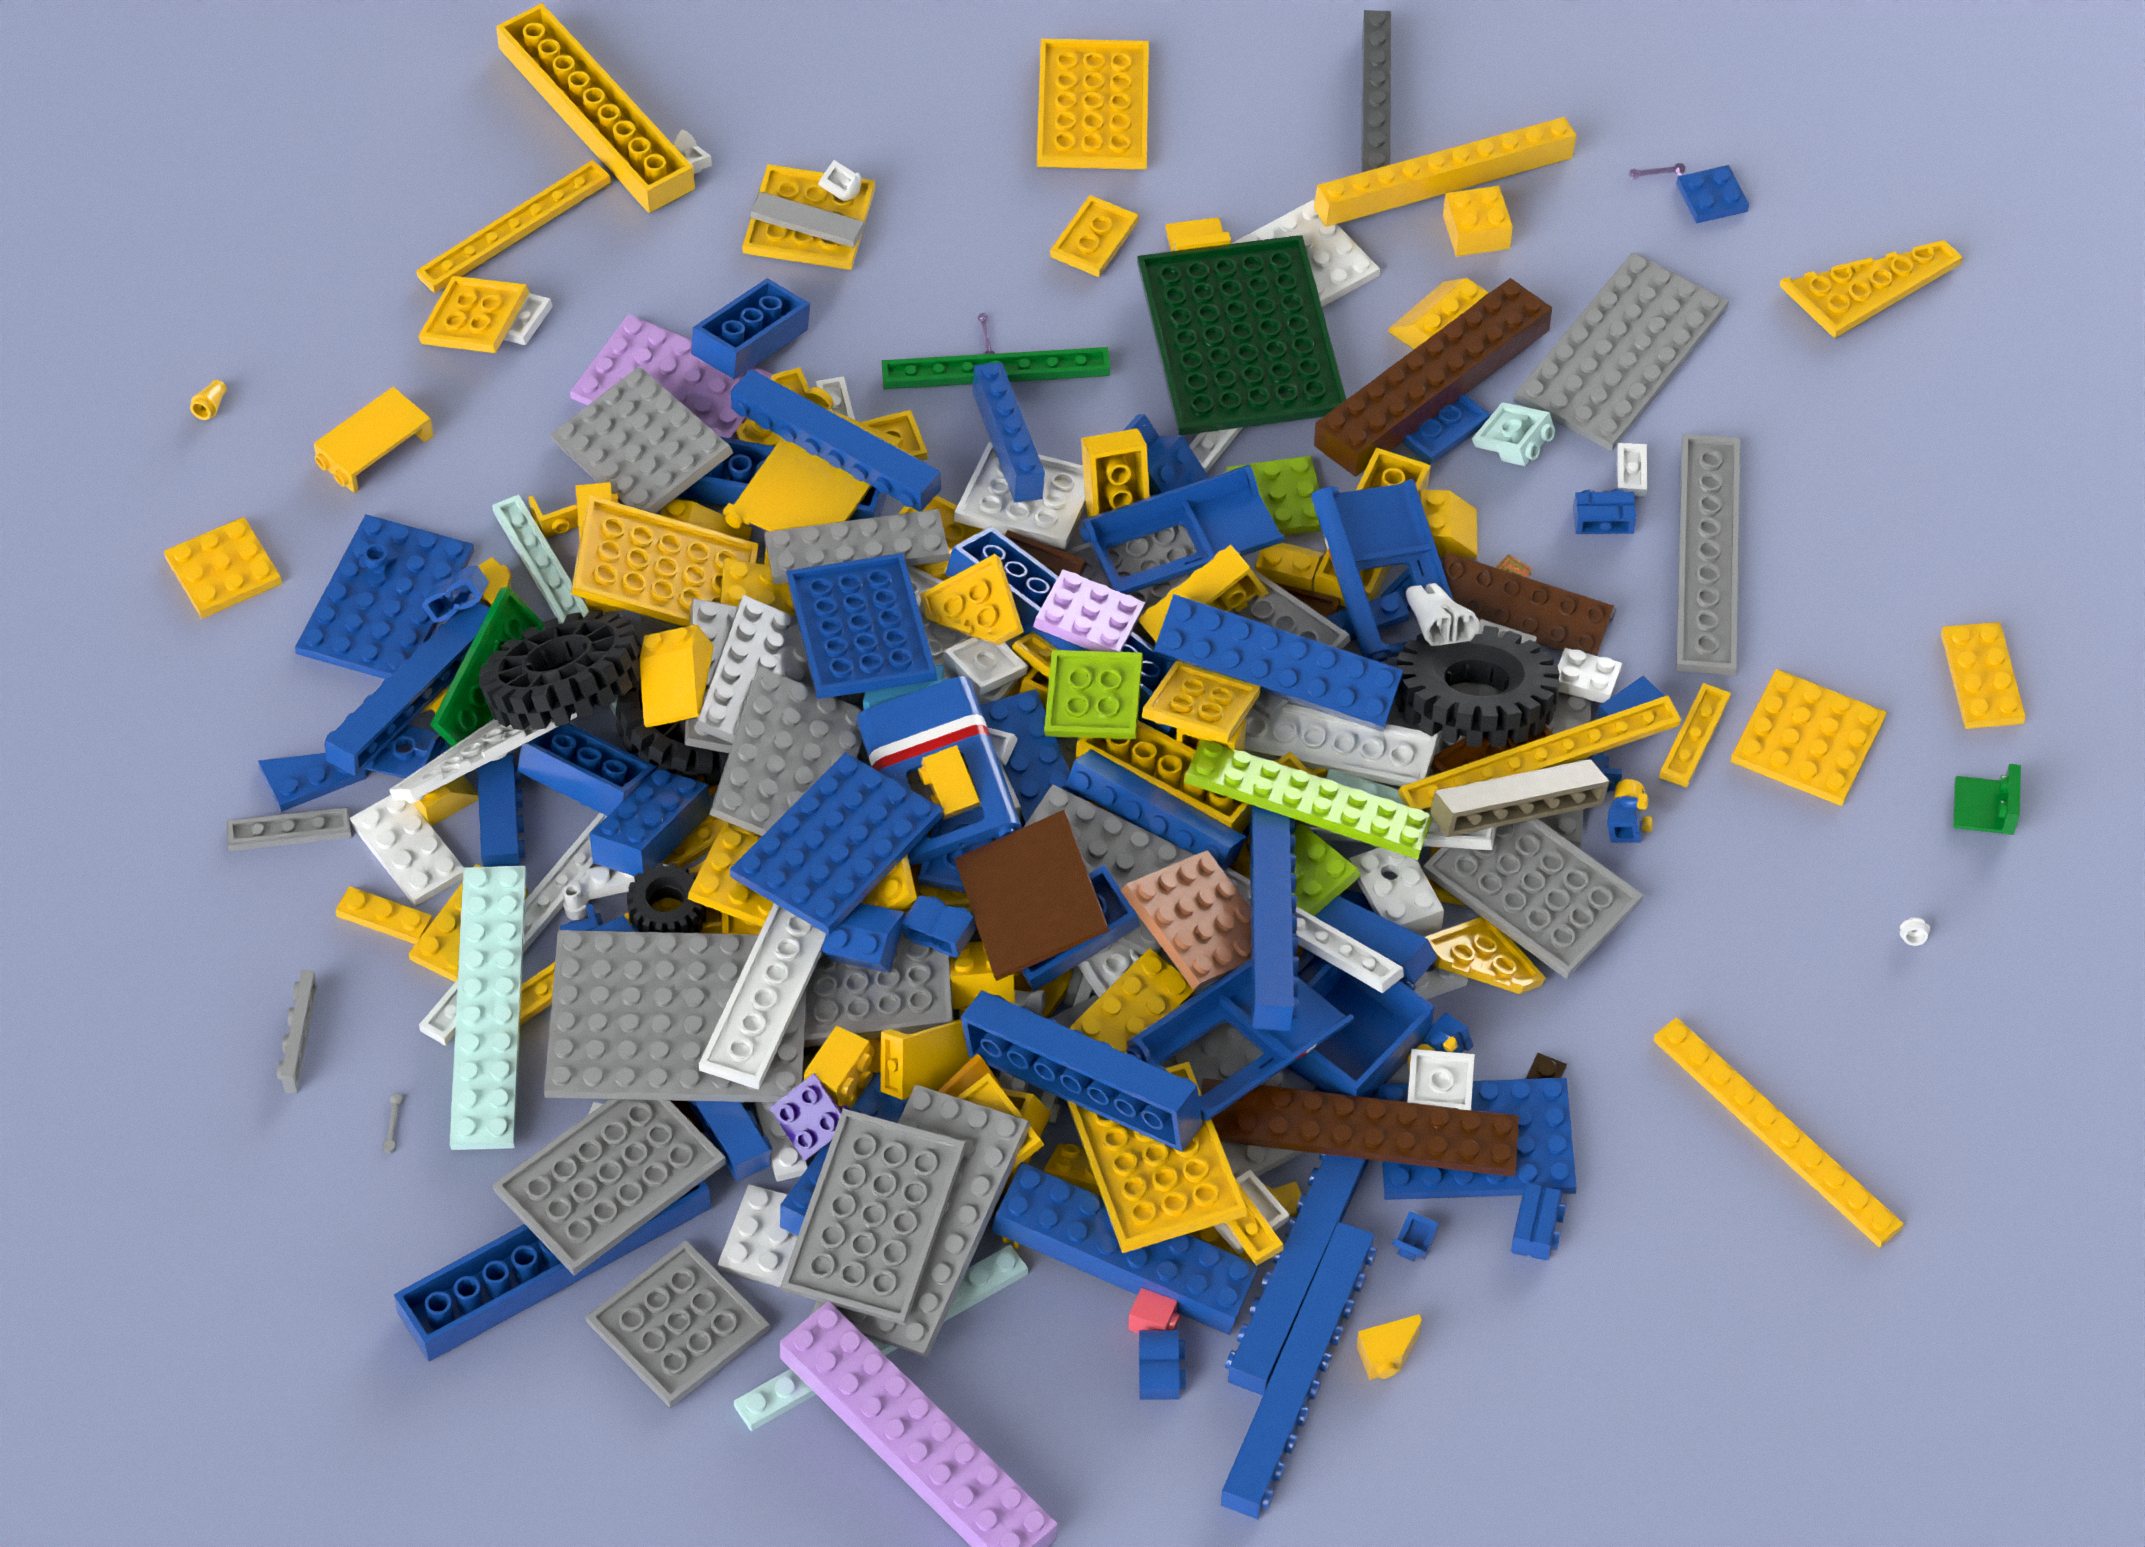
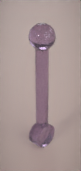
(1678, 169)
(983, 318)

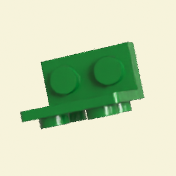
(1988, 803)

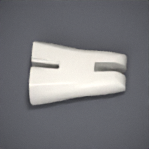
(1440, 617)

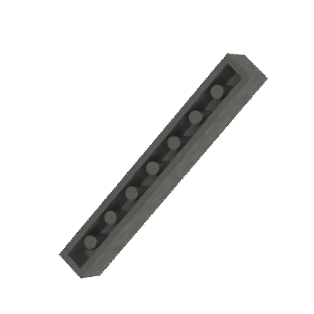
(1376, 90)

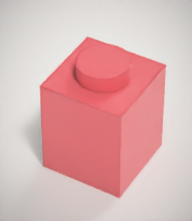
(1153, 1312)

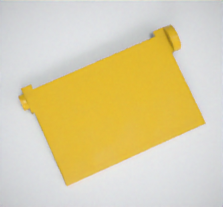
(800, 487)

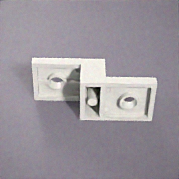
(1408, 903)

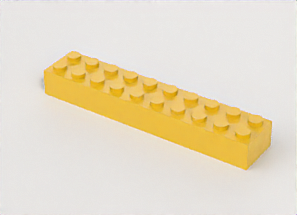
(596, 108)

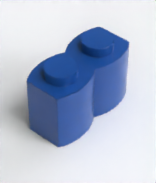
(455, 593)
(938, 926)
(1160, 1364)

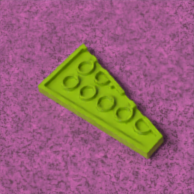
(1319, 871)

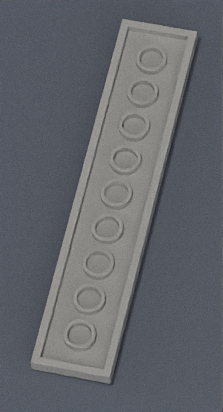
(1708, 555)

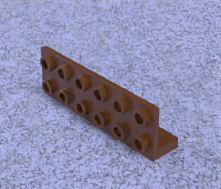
(1529, 606)

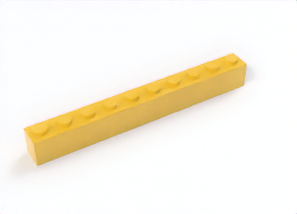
(1444, 171)

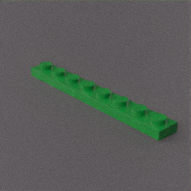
(1018, 367)

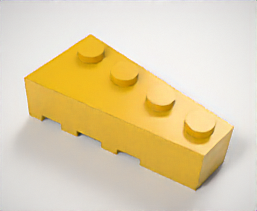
(1221, 583)

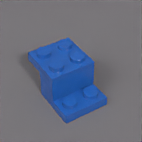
(1169, 458)

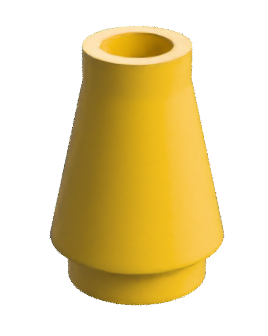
(207, 401)

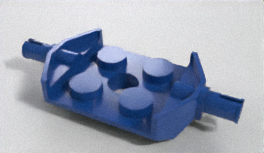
(425, 747)

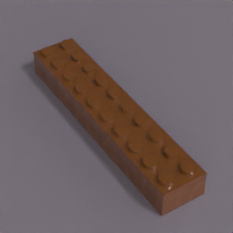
(1433, 376)

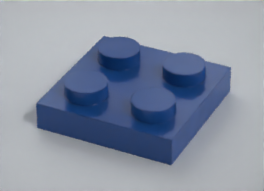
(1712, 194)

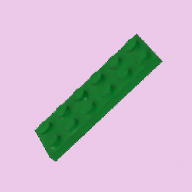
(464, 704)

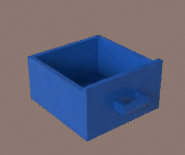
(1372, 1045)

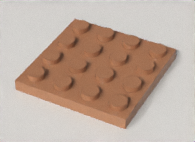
(1195, 917)

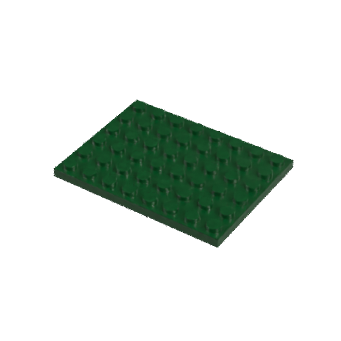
(1241, 334)

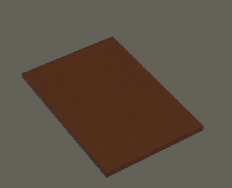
(1031, 895)

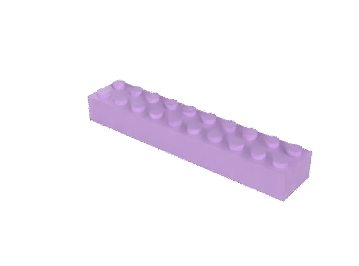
(913, 1434)

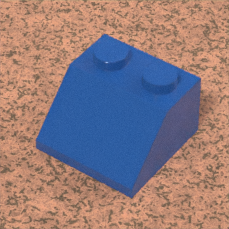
(866, 938)

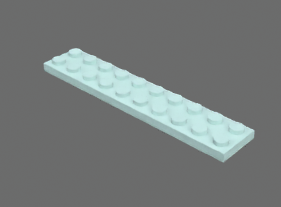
(488, 1008)

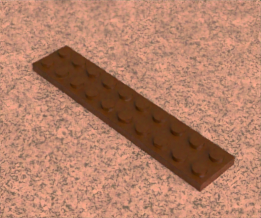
(1370, 1129)

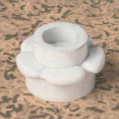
(1914, 931)

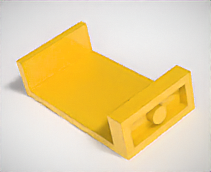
(370, 436)
(922, 1058)

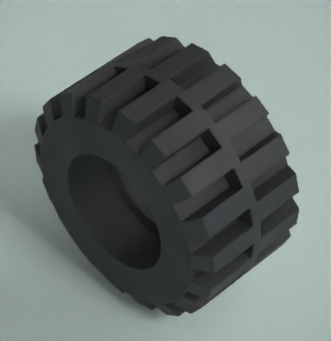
(660, 884)

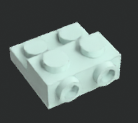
(1515, 433)

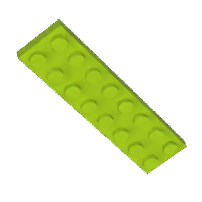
(1309, 798)

